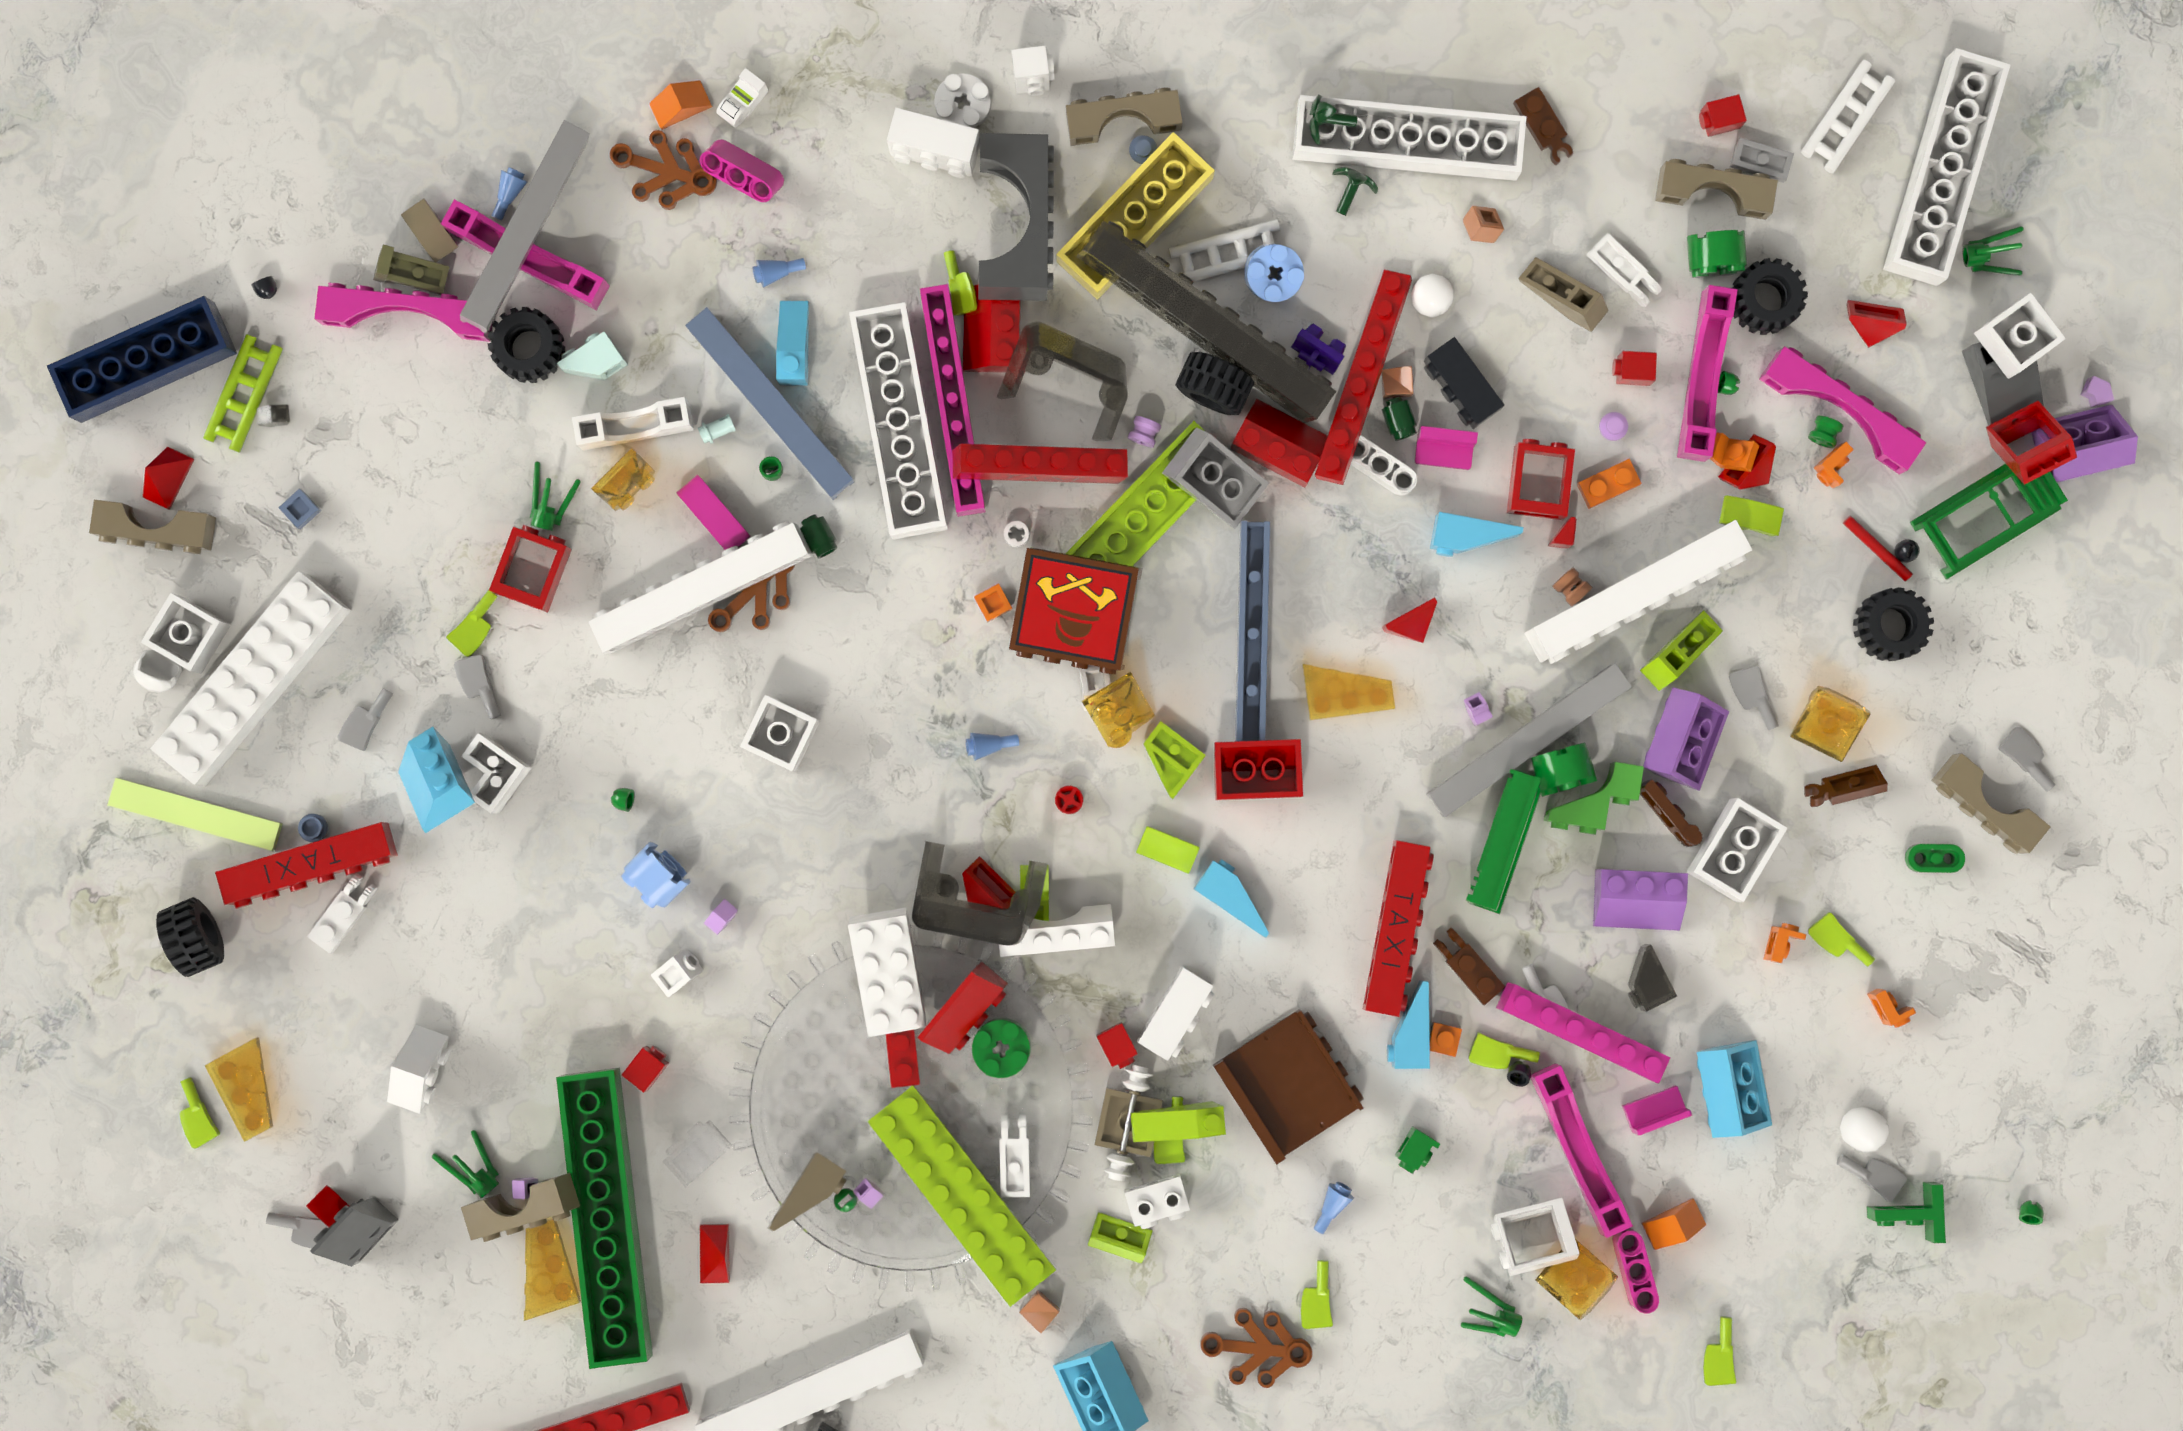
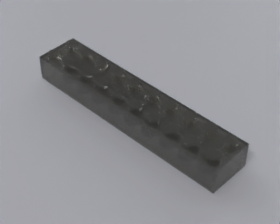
(1205, 322)

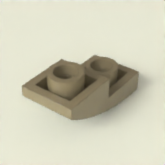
(429, 231)

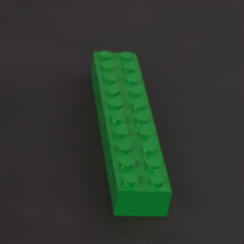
(606, 1219)

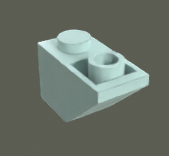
(594, 359)

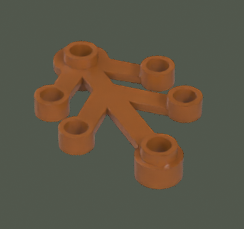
(668, 171)
(758, 590)
(1261, 1348)

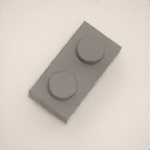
(1760, 158)

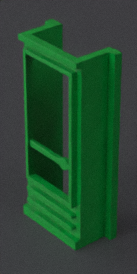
(2041, 494)
(1505, 841)

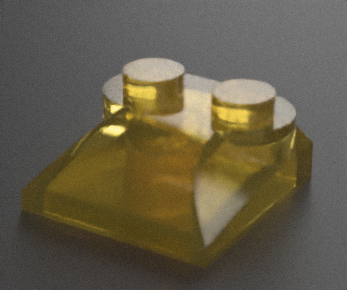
(624, 481)
(1118, 710)
(1830, 722)
(1578, 1282)

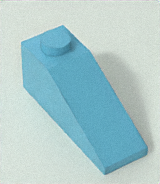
(793, 343)
(1461, 533)
(1228, 893)
(1411, 1038)

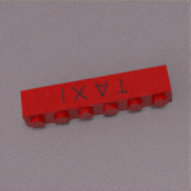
(1039, 463)
(305, 864)
(1397, 928)

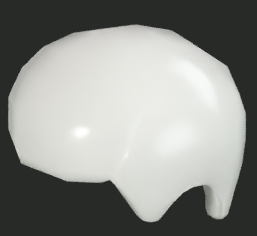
(1432, 295)
(156, 671)
(1864, 1129)

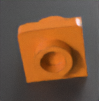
(1734, 453)
(1835, 459)
(1778, 944)
(1885, 1007)

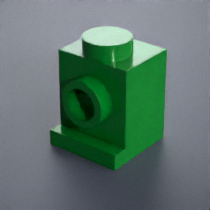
(1415, 1150)

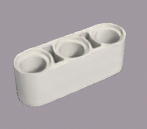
(1393, 468)

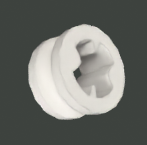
(1013, 542)

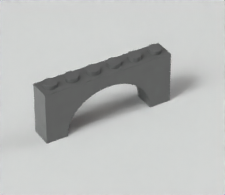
(1024, 269)

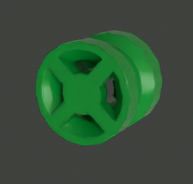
(1825, 431)

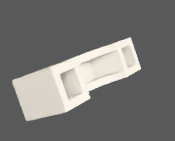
(654, 421)
(1086, 929)

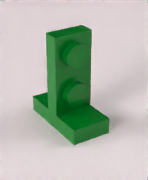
(1931, 1212)

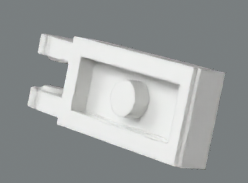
(1623, 268)
(341, 915)
(1014, 1160)

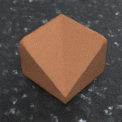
(1483, 224)
(1397, 382)
(1039, 1311)

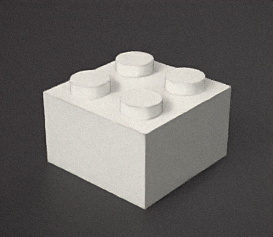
(2019, 335)
(185, 633)
(780, 733)

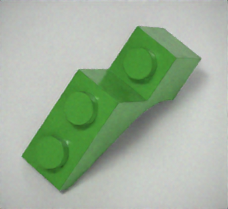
(1591, 811)

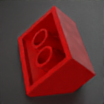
(991, 335)
(1280, 443)
(1258, 769)
(964, 1010)

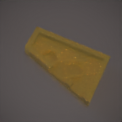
(1344, 694)
(243, 1088)
(548, 1272)

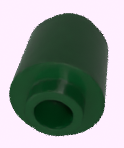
(1399, 418)
(818, 536)

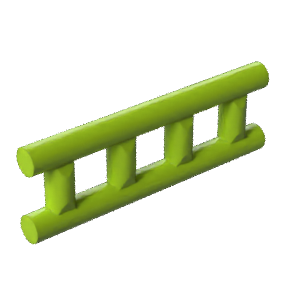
(238, 376)

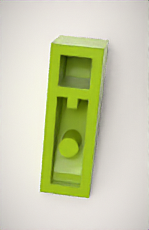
(1681, 651)
(1179, 1122)

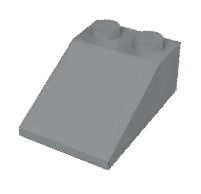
(1215, 477)

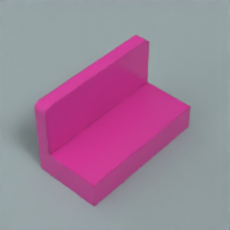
(1445, 447)
(1656, 1111)

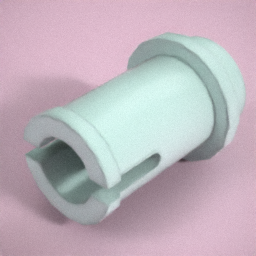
(716, 429)

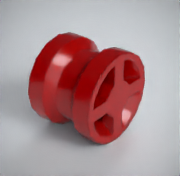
(1070, 796)

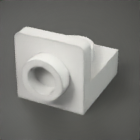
(1092, 681)
(677, 972)

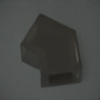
(273, 415)

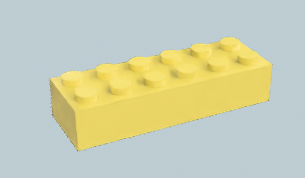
(1142, 205)

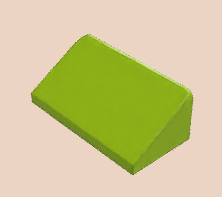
(1167, 849)
(1120, 1238)

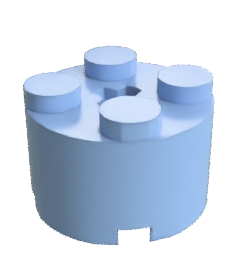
(1257, 271)
(655, 876)

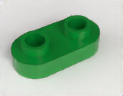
(1934, 858)

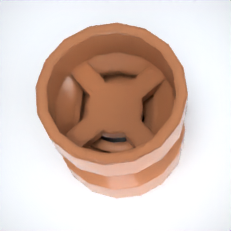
(1567, 581)

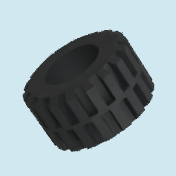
(1787, 284)
(510, 328)
(1214, 383)
(1915, 618)
(190, 937)

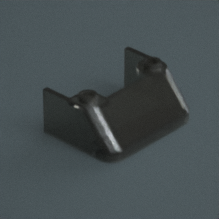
(1043, 344)
(941, 912)

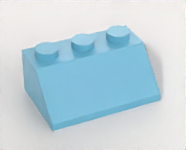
(433, 780)
(1734, 1089)
(1100, 1390)

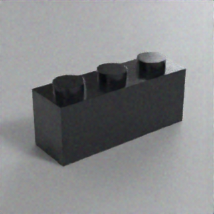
(1463, 383)

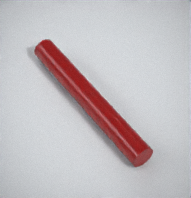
(1876, 547)

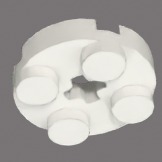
(963, 85)

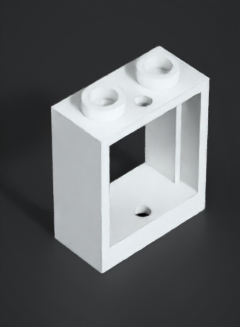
(1563, 1229)

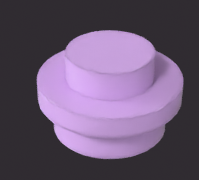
(1613, 426)

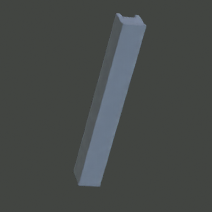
(769, 403)
(1252, 631)

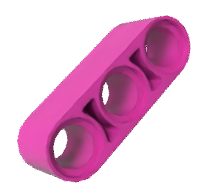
(741, 170)
(712, 513)
(1645, 1280)

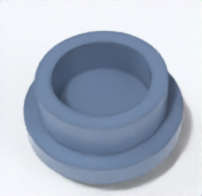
(1142, 148)
(312, 827)

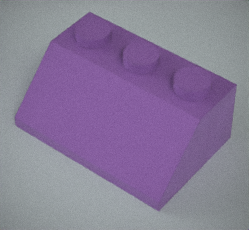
(2100, 441)
(1686, 738)
(1639, 899)

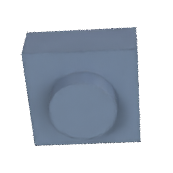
(299, 509)

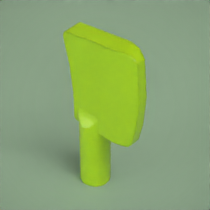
(960, 286)
(473, 629)
(1836, 940)
(1497, 1054)
(195, 1119)
(1170, 1150)
(1315, 1301)
(1718, 1358)

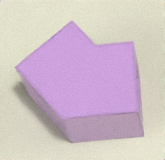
(2097, 391)
(1477, 708)
(721, 916)
(519, 1187)
(868, 1193)

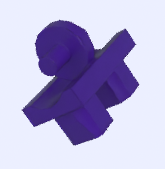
(1316, 352)

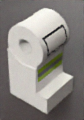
(742, 98)

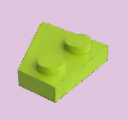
(1172, 757)

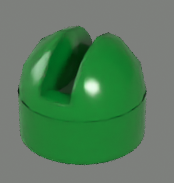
(1728, 383)
(771, 464)
(623, 799)
(841, 1195)
(2031, 1213)

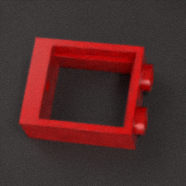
(2040, 459)
(1536, 508)
(554, 576)

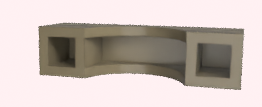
(1158, 110)
(1751, 194)
(186, 530)
(1962, 782)
(546, 1199)

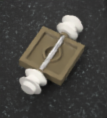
(1115, 1122)

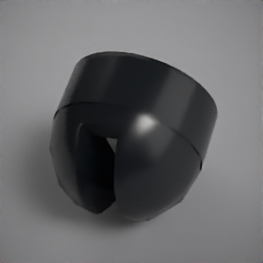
(265, 287)
(1902, 548)
(1524, 1077)

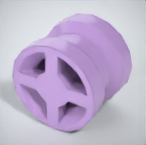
(1144, 431)

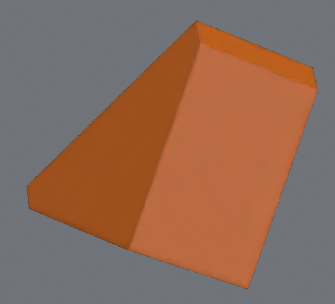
(679, 102)
(1674, 1225)

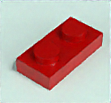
(902, 1059)

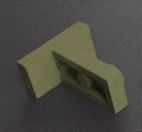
(410, 271)

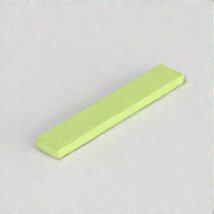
(195, 814)

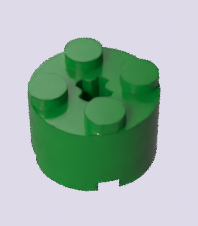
(1716, 252)
(1564, 769)
(993, 1062)

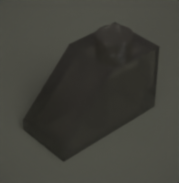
(1649, 981)

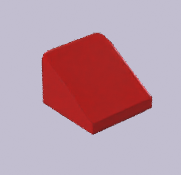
(1565, 536)
(326, 1205)

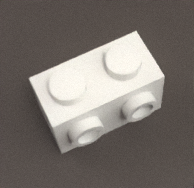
(1032, 70)
(1156, 1201)

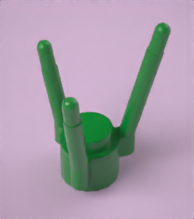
(1977, 253)
(542, 515)
(479, 1182)
(1504, 1322)

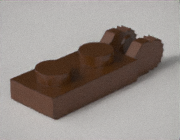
(1670, 814)
(1470, 969)

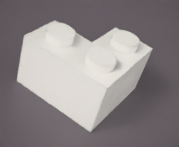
(501, 772)
(416, 1069)

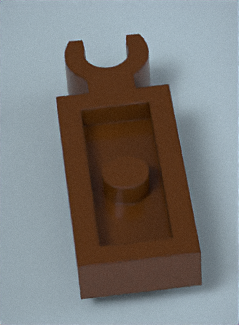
(1543, 123)
(1847, 786)

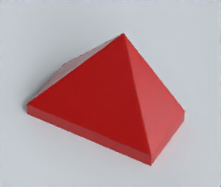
(1875, 321)
(1761, 468)
(165, 477)
(1414, 623)
(986, 886)
(714, 1253)

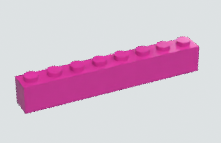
(950, 391)

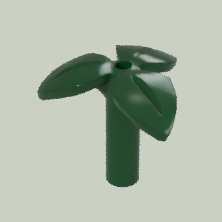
(1326, 113)
(1355, 179)

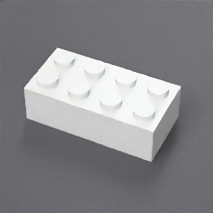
(887, 972)

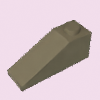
(1565, 294)
(813, 1186)

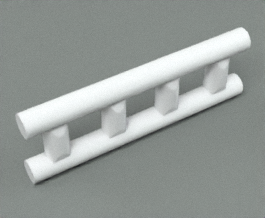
(1846, 99)
(1211, 245)

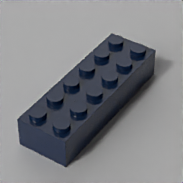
(141, 359)

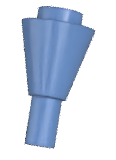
(509, 187)
(772, 270)
(984, 744)
(1336, 1199)

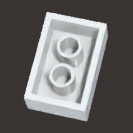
(933, 143)
(1736, 850)
(1176, 1014)

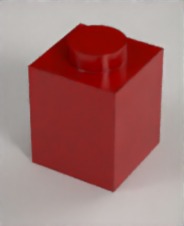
(1722, 115)
(1635, 368)
(1117, 1046)
(646, 1068)

